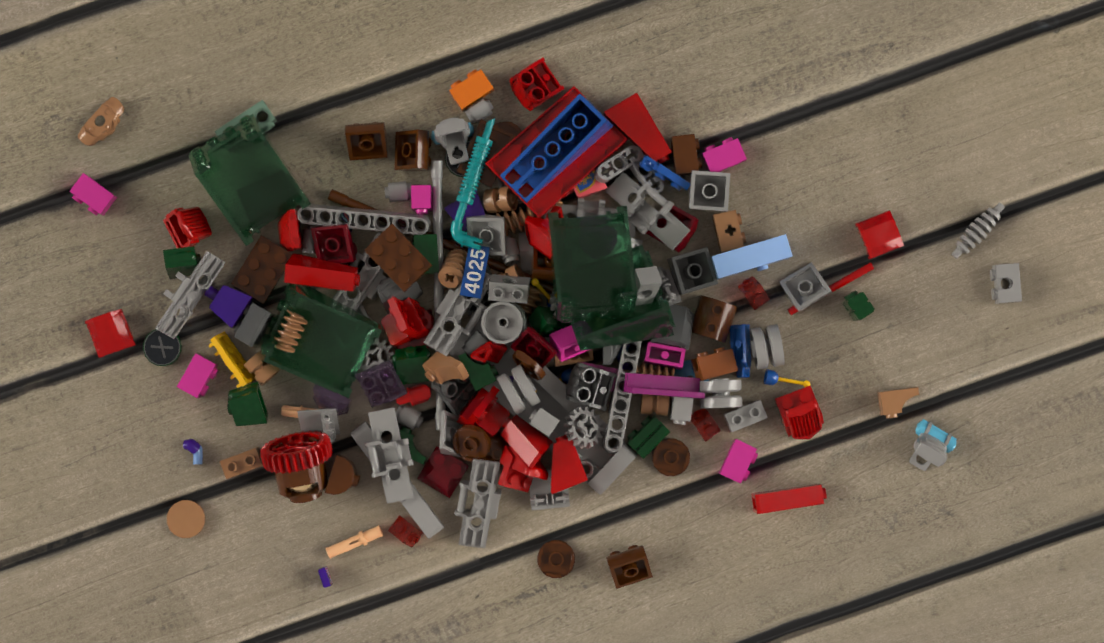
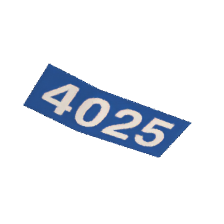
(474, 272)

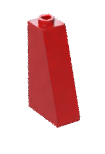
(638, 126)
(320, 273)
(788, 498)

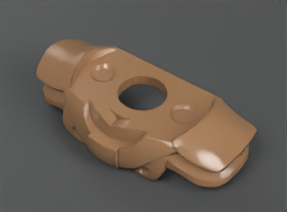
(91, 133)

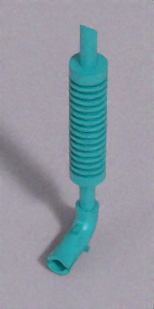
(469, 187)

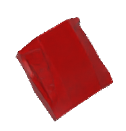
(535, 85)
(289, 232)
(880, 234)
(110, 332)

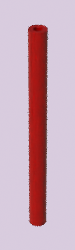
(842, 282)

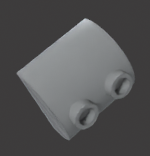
(709, 191)

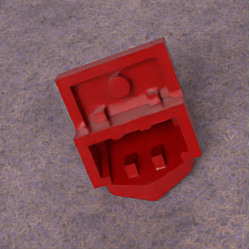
(187, 226)
(538, 233)
(406, 321)
(484, 412)
(800, 413)
(517, 473)

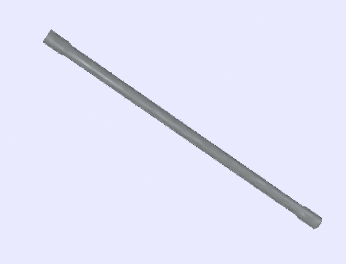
(437, 176)

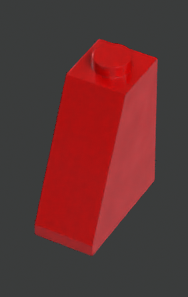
(525, 440)
(566, 465)

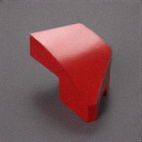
(489, 351)

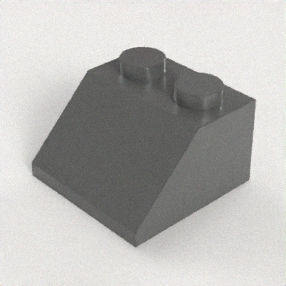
(692, 271)
(253, 325)

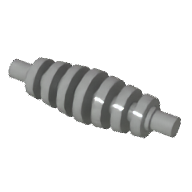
(978, 230)

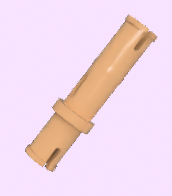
(355, 541)

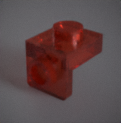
(753, 292)
(705, 424)
(405, 531)

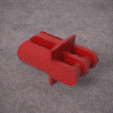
(416, 395)

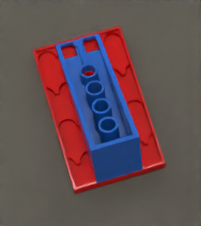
(542, 160)

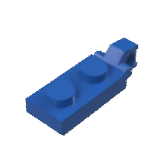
(664, 173)
(741, 348)

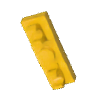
(232, 359)

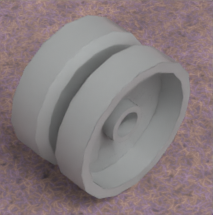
(492, 322)
(769, 346)
(519, 389)
(721, 393)

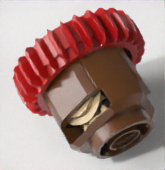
(298, 464)

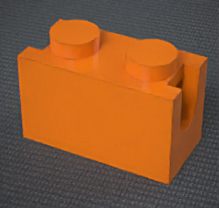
(471, 89)

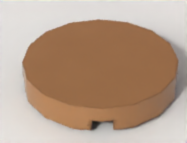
(186, 519)

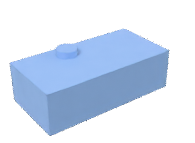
(752, 256)

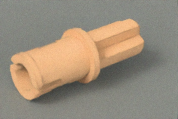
(291, 411)

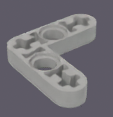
(632, 163)

